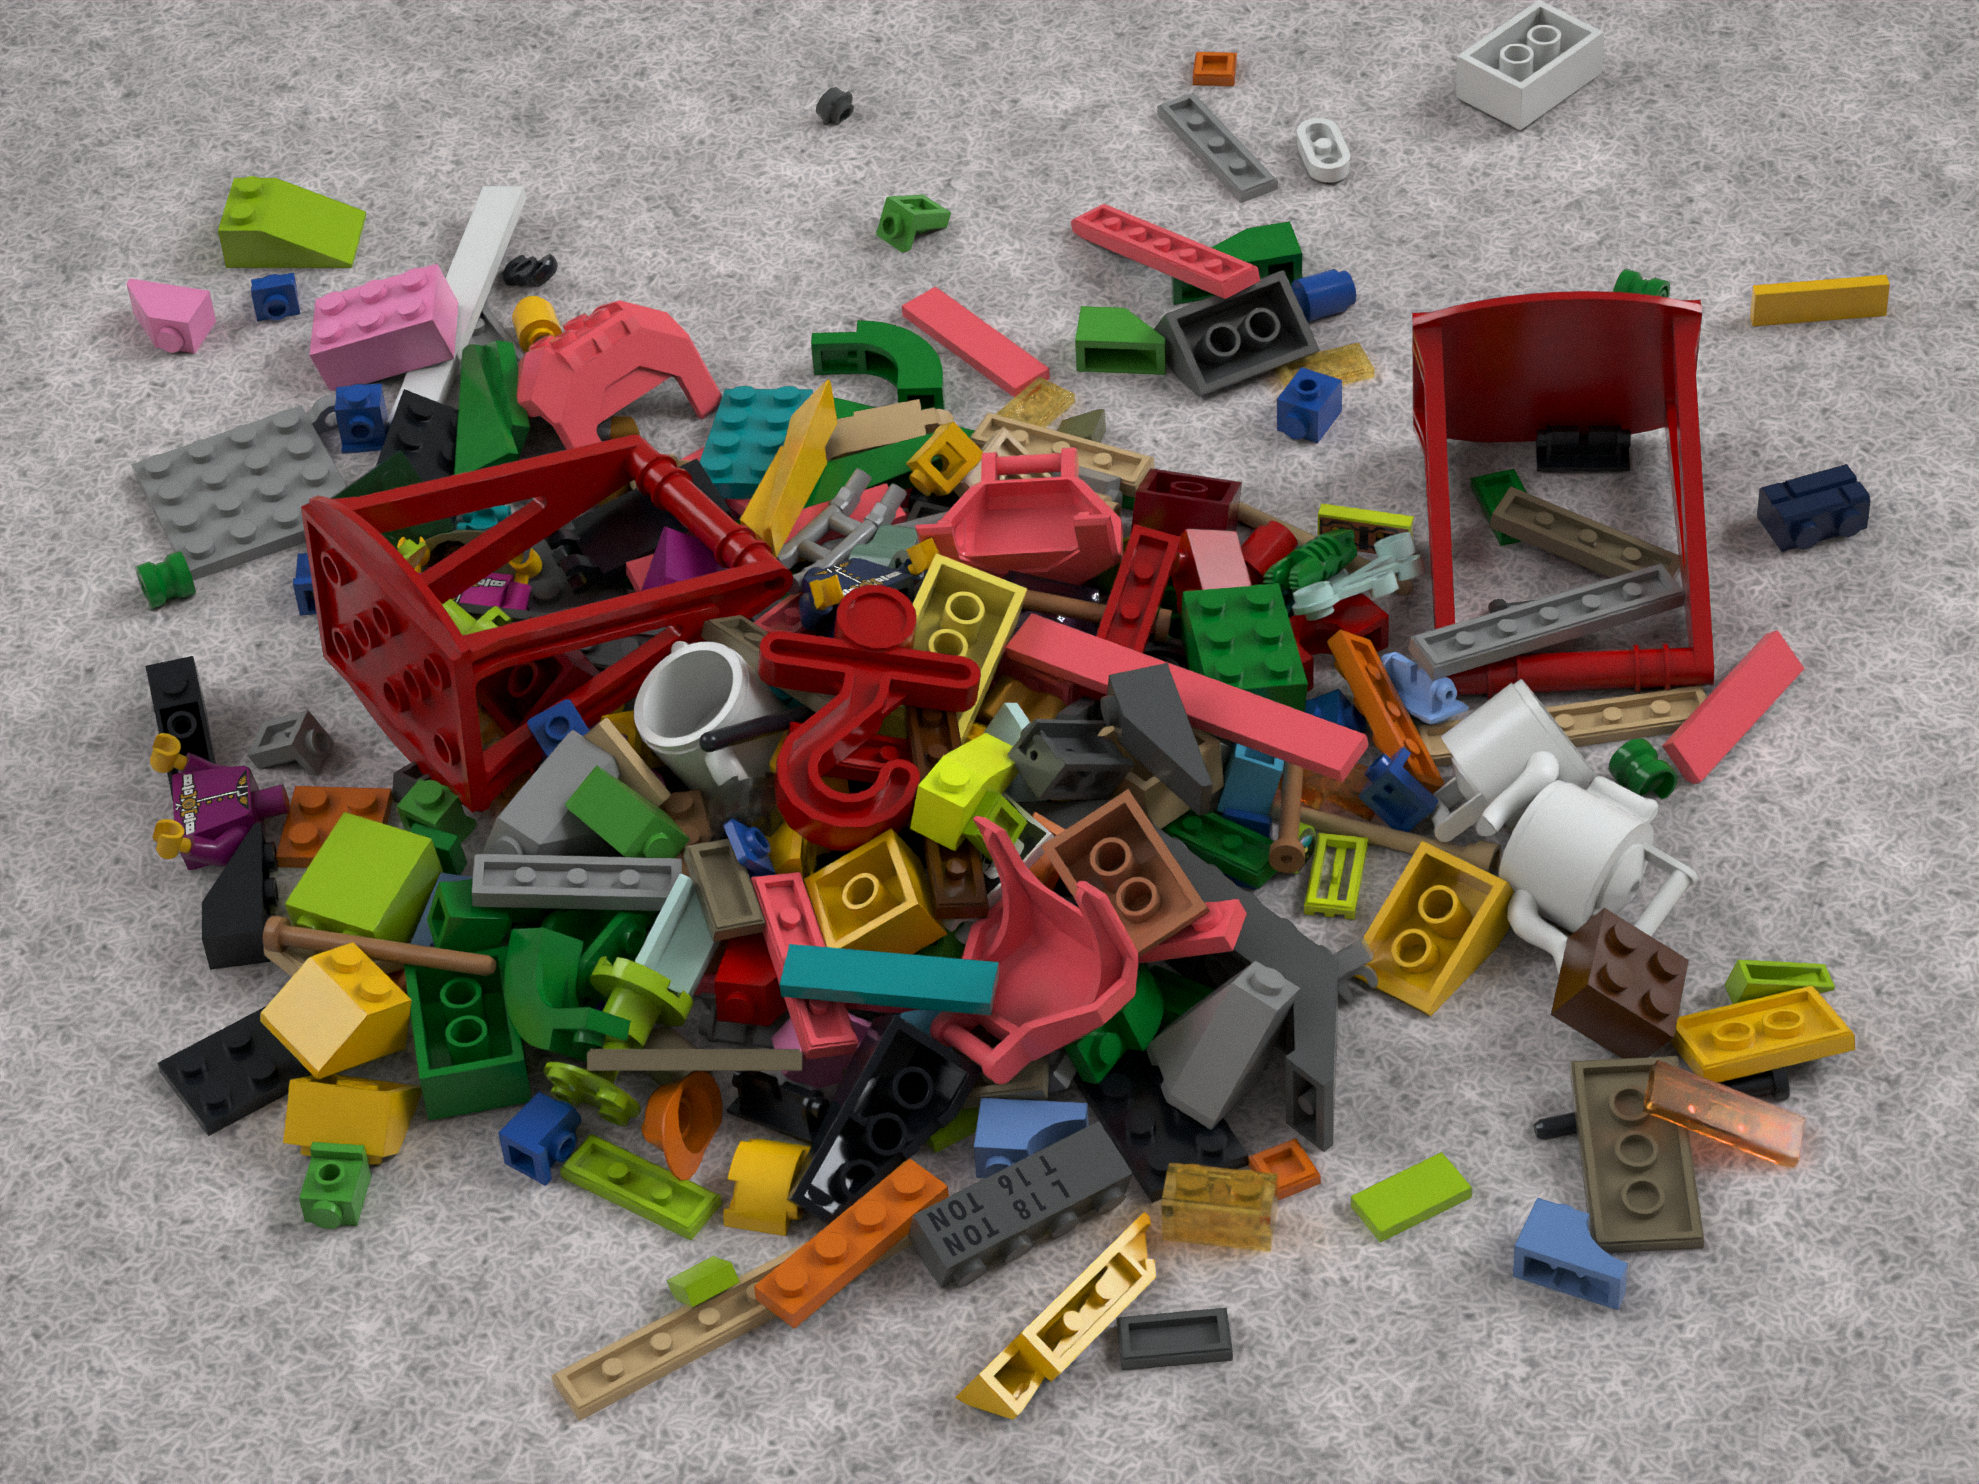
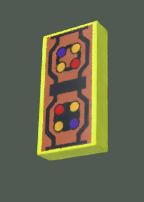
(1367, 525)

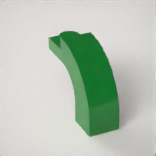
(885, 353)
(543, 996)
(1129, 1028)

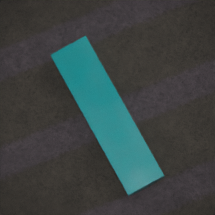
(889, 979)

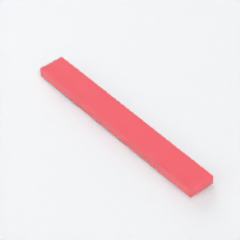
(1207, 702)

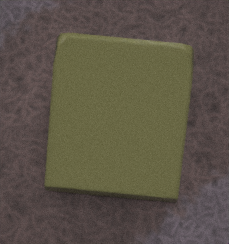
(1086, 425)

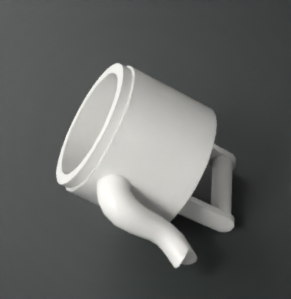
(698, 692)
(1503, 762)
(1584, 855)

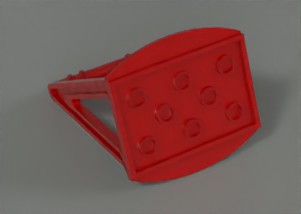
(1567, 361)
(418, 671)

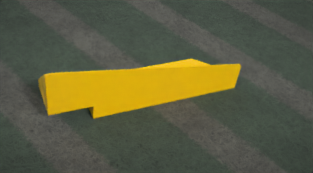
(1065, 1325)

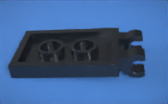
(620, 533)

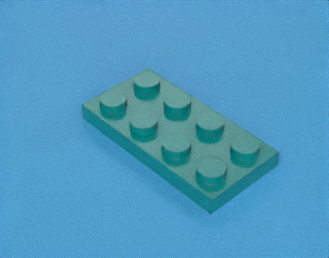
(747, 436)

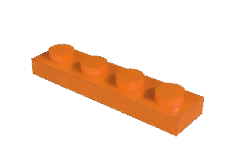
(1382, 706)
(849, 1244)

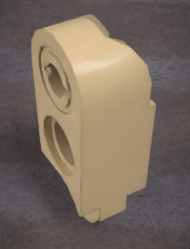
(883, 427)

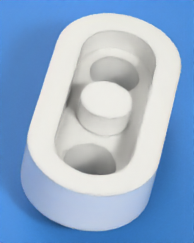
(1323, 150)

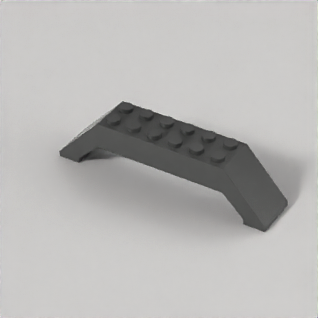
(1275, 942)

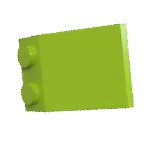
(287, 227)

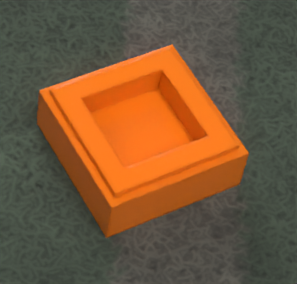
(1215, 68)
(1290, 1163)

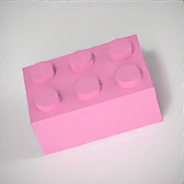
(384, 328)

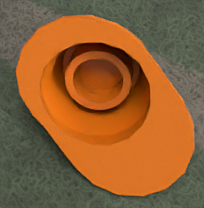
(683, 1121)

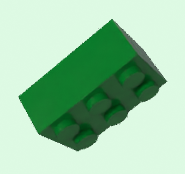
(1244, 641)
(465, 1040)

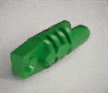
(1314, 560)

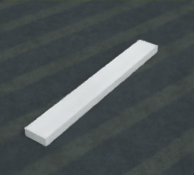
(470, 280)

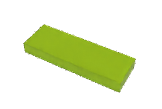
(640, 1186)

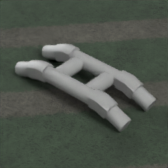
(836, 518)

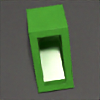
(1117, 343)
(625, 818)

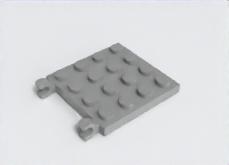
(242, 488)

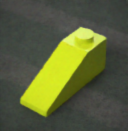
(957, 786)

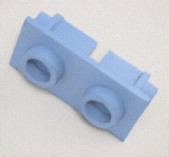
(1423, 698)

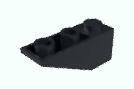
(181, 707)
(241, 904)

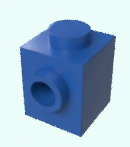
(1309, 405)

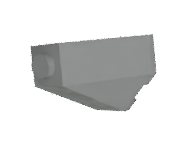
(538, 819)
(1223, 1043)

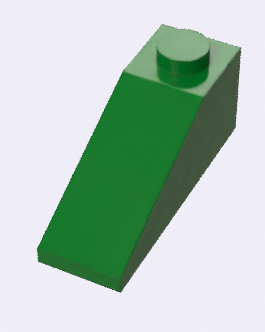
(1266, 247)

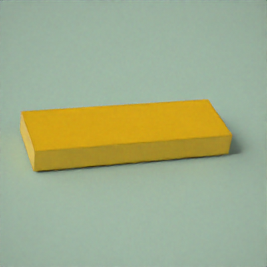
(1819, 300)

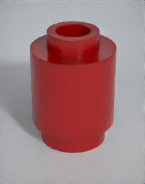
(1265, 548)

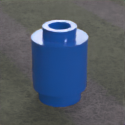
(1324, 293)

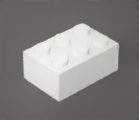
(1529, 64)

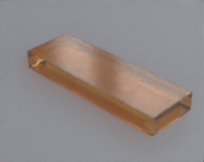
(1724, 1114)

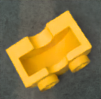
(763, 1180)

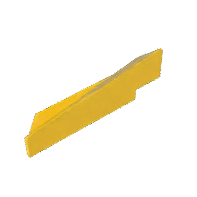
(793, 470)

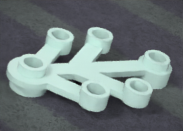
(1377, 576)

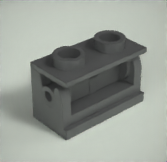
(1069, 760)

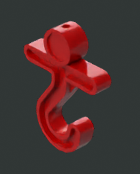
(871, 674)

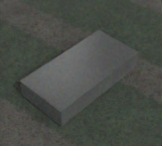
(1174, 1338)

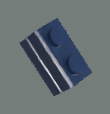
(1814, 508)

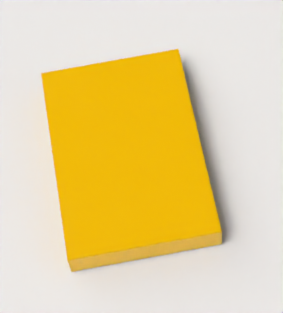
(1761, 1035)

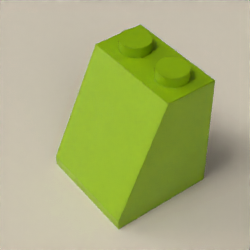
(366, 881)

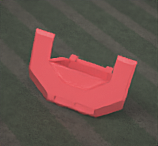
(608, 364)
(1031, 525)
(1058, 967)

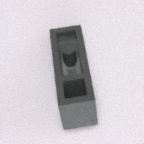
(1157, 731)

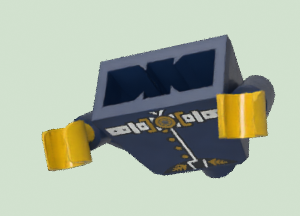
(826, 587)

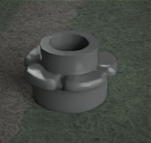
(835, 106)

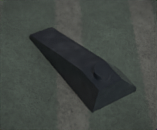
(885, 1108)

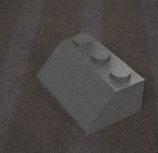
(1236, 337)

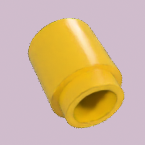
(534, 320)

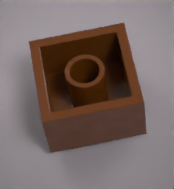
(1620, 987)

